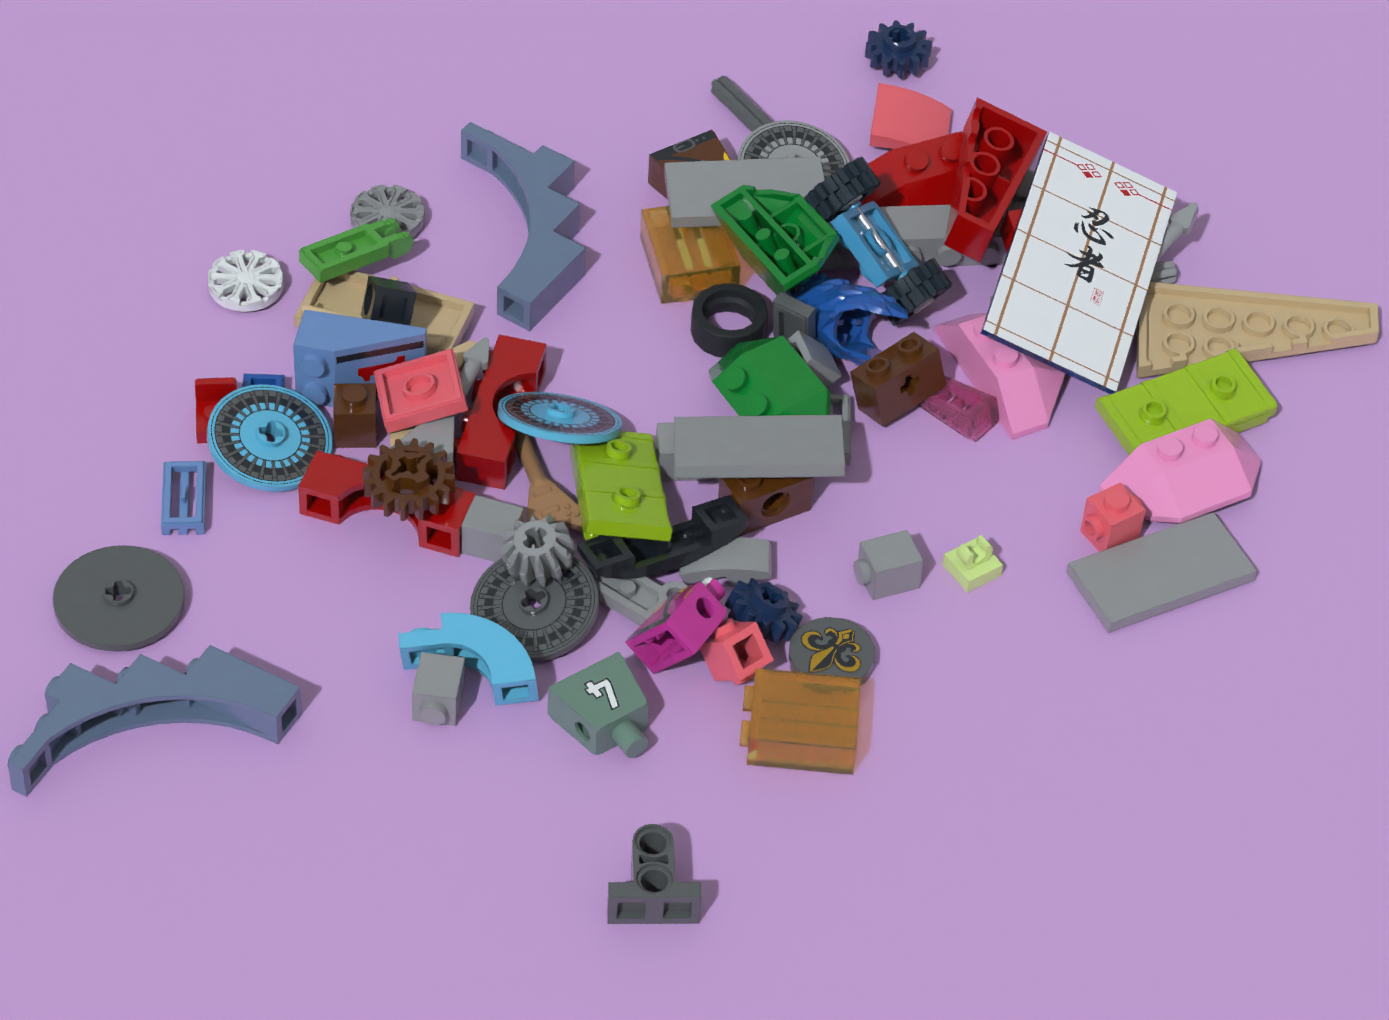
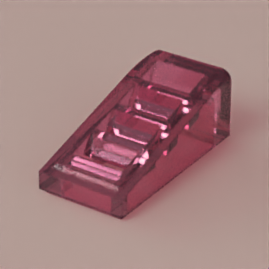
(973, 421)

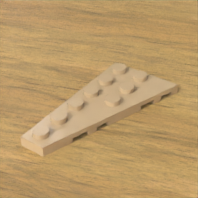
(1198, 323)

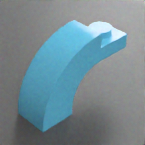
(485, 648)

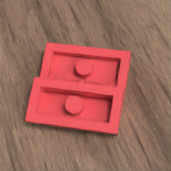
(906, 117)

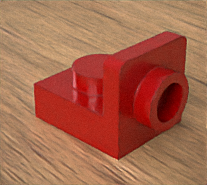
(207, 394)

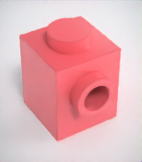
(1112, 517)
(735, 651)

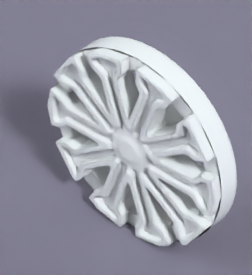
(245, 281)

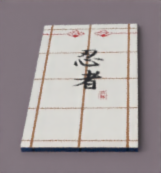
(1079, 263)

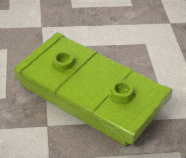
(1213, 389)
(621, 488)

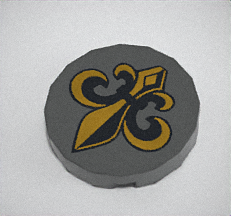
(832, 648)

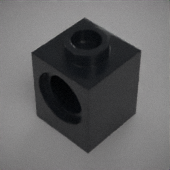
(388, 301)

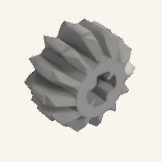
(538, 550)

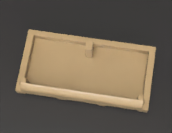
(439, 313)

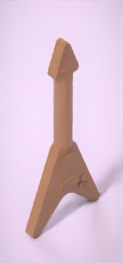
(543, 494)

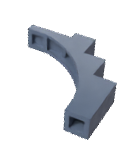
(540, 186)
(212, 691)

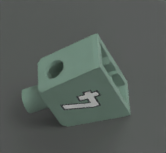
(602, 707)

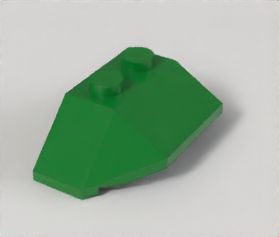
(776, 235)
(769, 380)

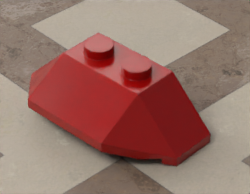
(917, 173)

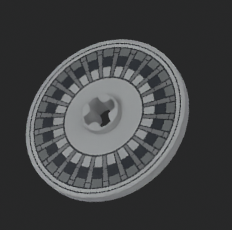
(794, 140)

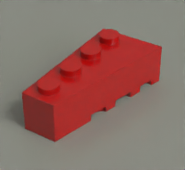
(990, 170)

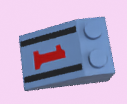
(348, 350)

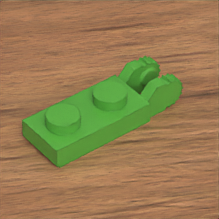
(355, 249)

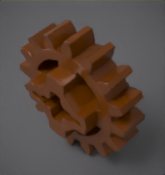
(408, 479)

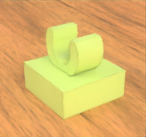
(973, 564)

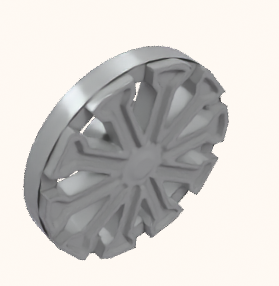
(393, 208)

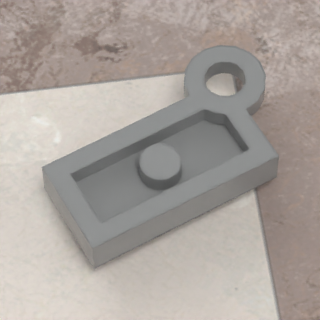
(634, 596)

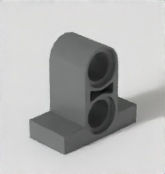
(653, 872)

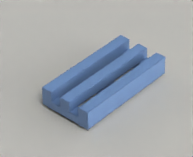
(183, 522)

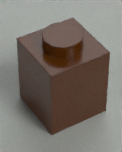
(355, 415)

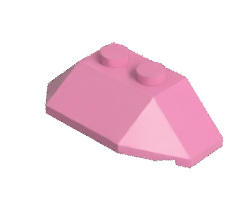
(1022, 385)
(1188, 472)

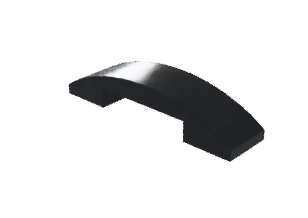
(709, 529)

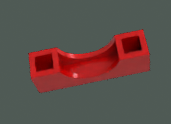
(488, 446)
(335, 491)

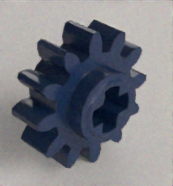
(898, 49)
(765, 606)

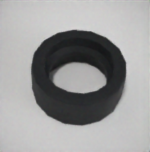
(732, 299)

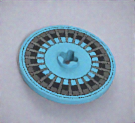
(559, 417)
(240, 443)

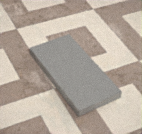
(699, 184)
(758, 446)
(1161, 572)

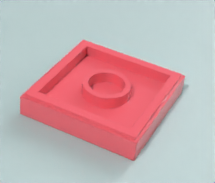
(420, 390)

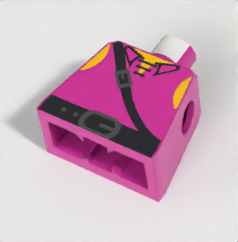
(688, 616)

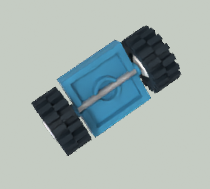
(874, 240)

